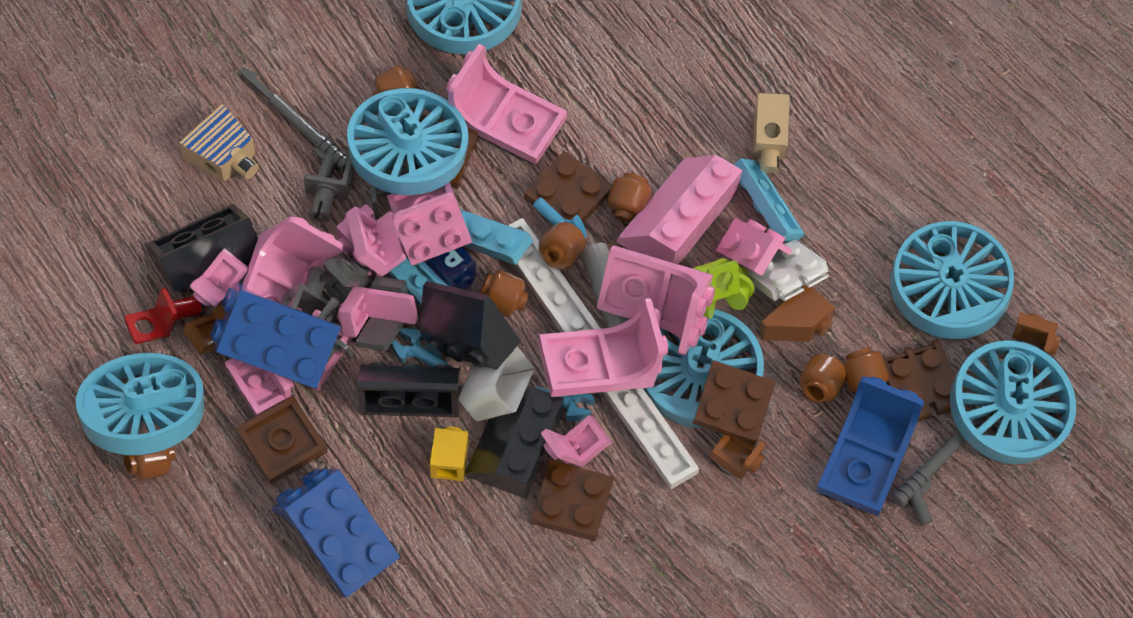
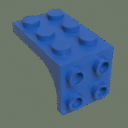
(274, 336)
(871, 445)
(337, 529)

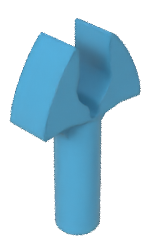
(554, 217)
(415, 350)
(573, 412)

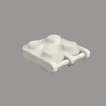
(790, 272)

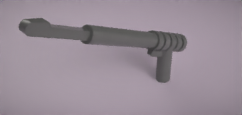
(324, 147)
(919, 482)

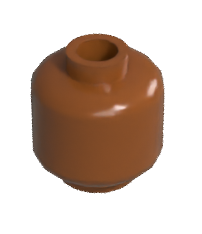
(395, 79)
(629, 196)
(562, 245)
(505, 291)
(864, 363)
(822, 378)
(149, 465)

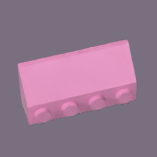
(682, 208)

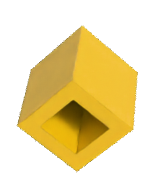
(449, 453)

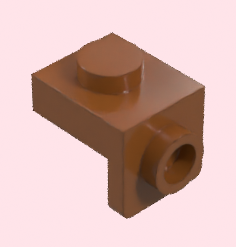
(199, 330)
(1038, 331)
(738, 455)

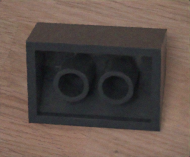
(193, 248)
(465, 326)
(408, 390)
(513, 444)

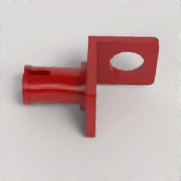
(162, 316)

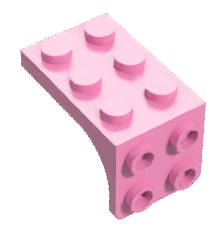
(503, 110)
(429, 223)
(285, 256)
(674, 289)
(607, 357)

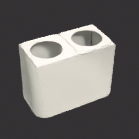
(491, 394)

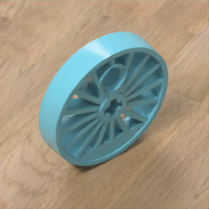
(464, 14)
(400, 137)
(964, 283)
(685, 368)
(165, 395)
(1014, 401)

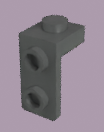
(346, 275)
(381, 332)

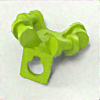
(730, 283)

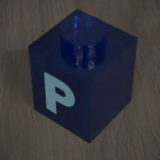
(454, 268)

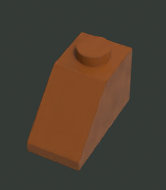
(799, 318)

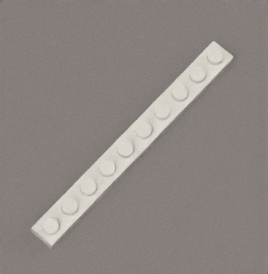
(631, 405)

